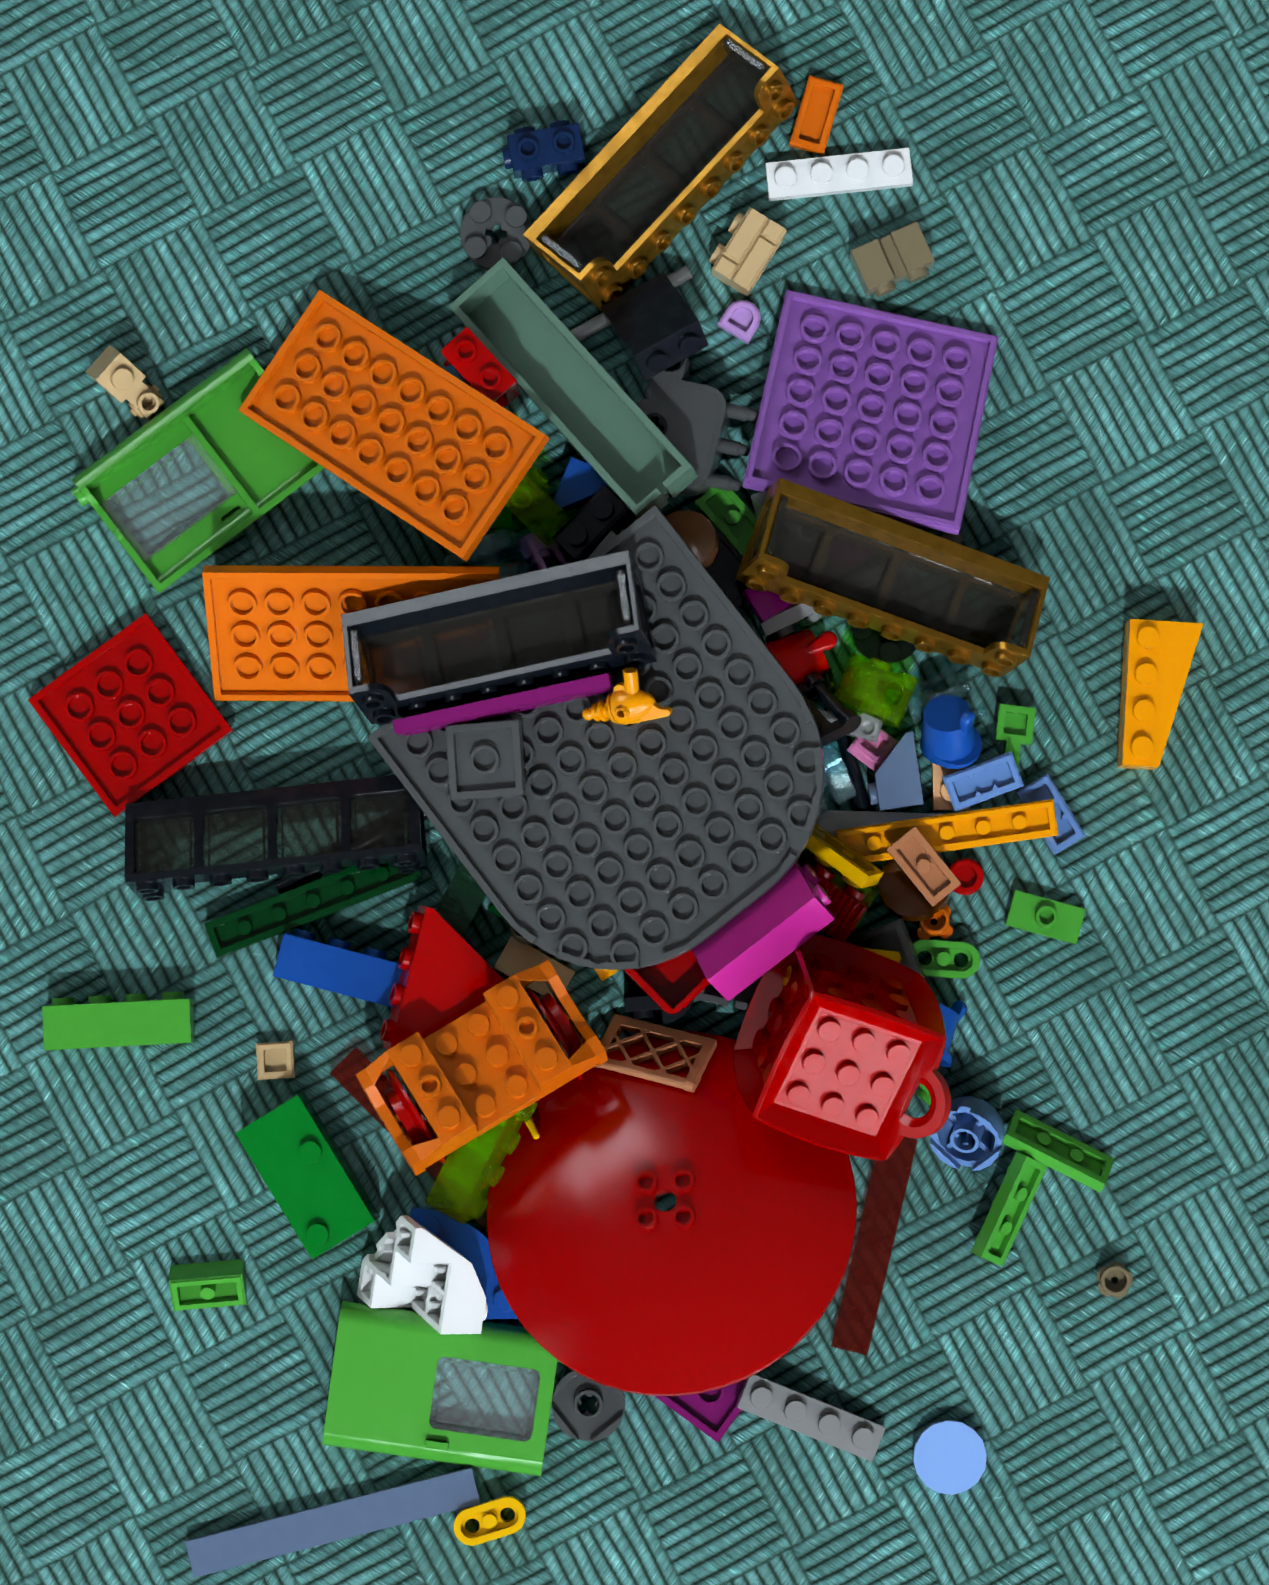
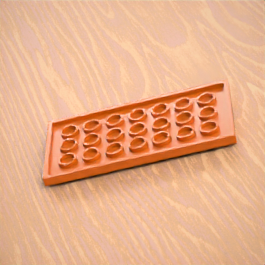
(394, 425)
(281, 629)

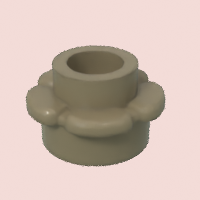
(1124, 1281)

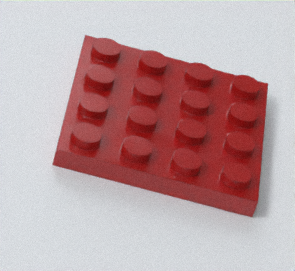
(130, 715)

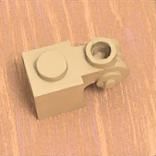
(125, 382)

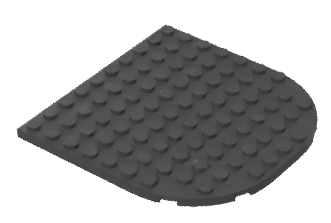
(650, 827)

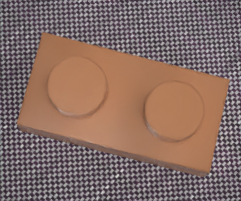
(923, 866)

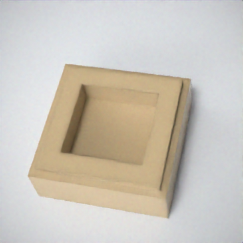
(275, 1060)

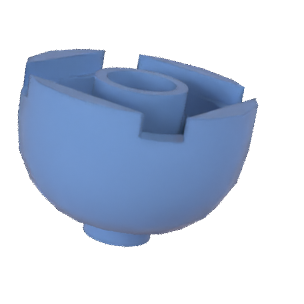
(970, 1135)

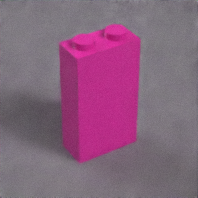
(765, 932)

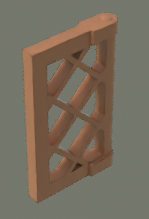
(696, 1064)

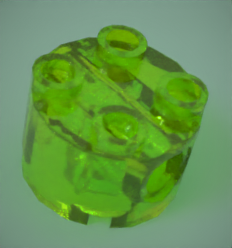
(875, 690)

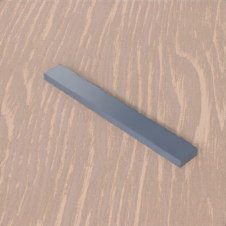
(333, 1522)

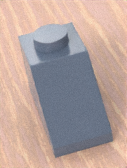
(898, 778)

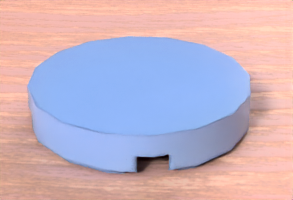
(949, 1457)

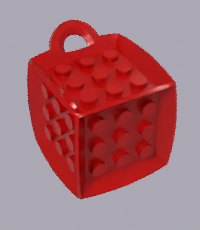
(841, 1049)

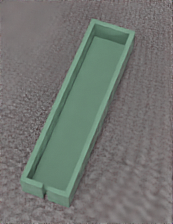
(573, 390)

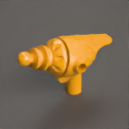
(627, 703)

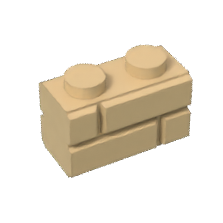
(747, 251)

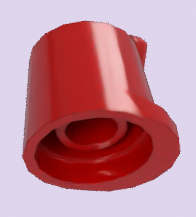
(803, 653)

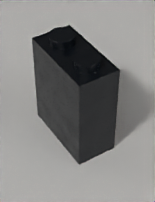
(654, 326)

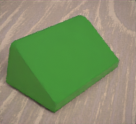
(207, 1285)

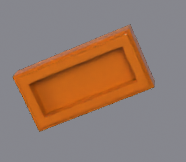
(816, 115)

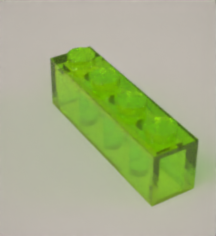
(474, 1167)

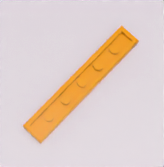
(957, 829)

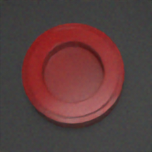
(969, 874)

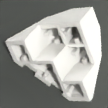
(426, 1275)

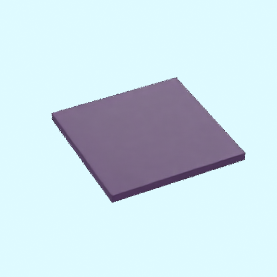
(873, 409)

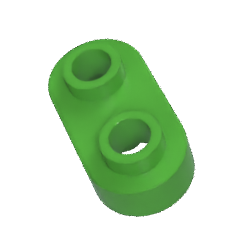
(943, 956)

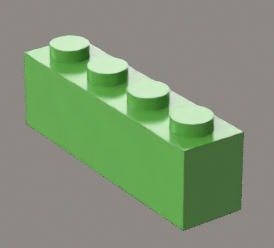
(118, 1023)

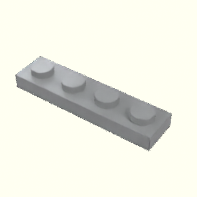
(810, 1416)

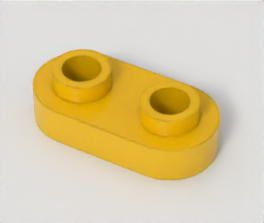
(490, 1520)

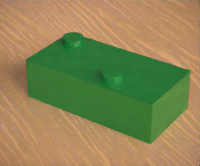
(307, 1175)

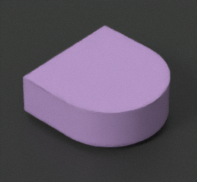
(741, 320)

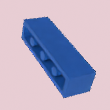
(336, 967)

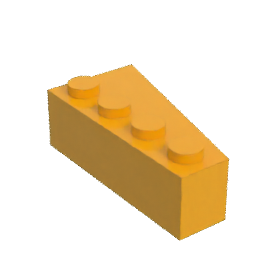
(1152, 683)

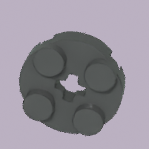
(483, 217)
(586, 1425)

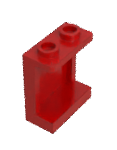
(480, 368)

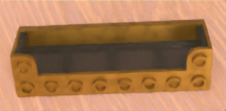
(662, 167)
(893, 579)

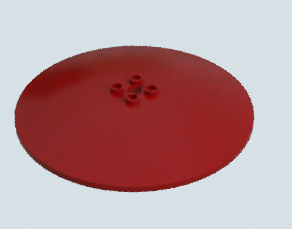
(682, 1292)

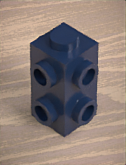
(544, 151)

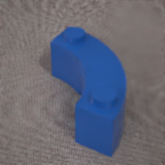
(474, 1246)

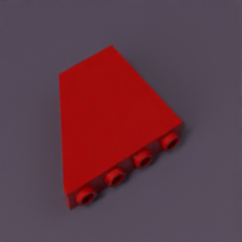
(437, 981)

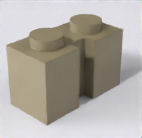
(892, 260)

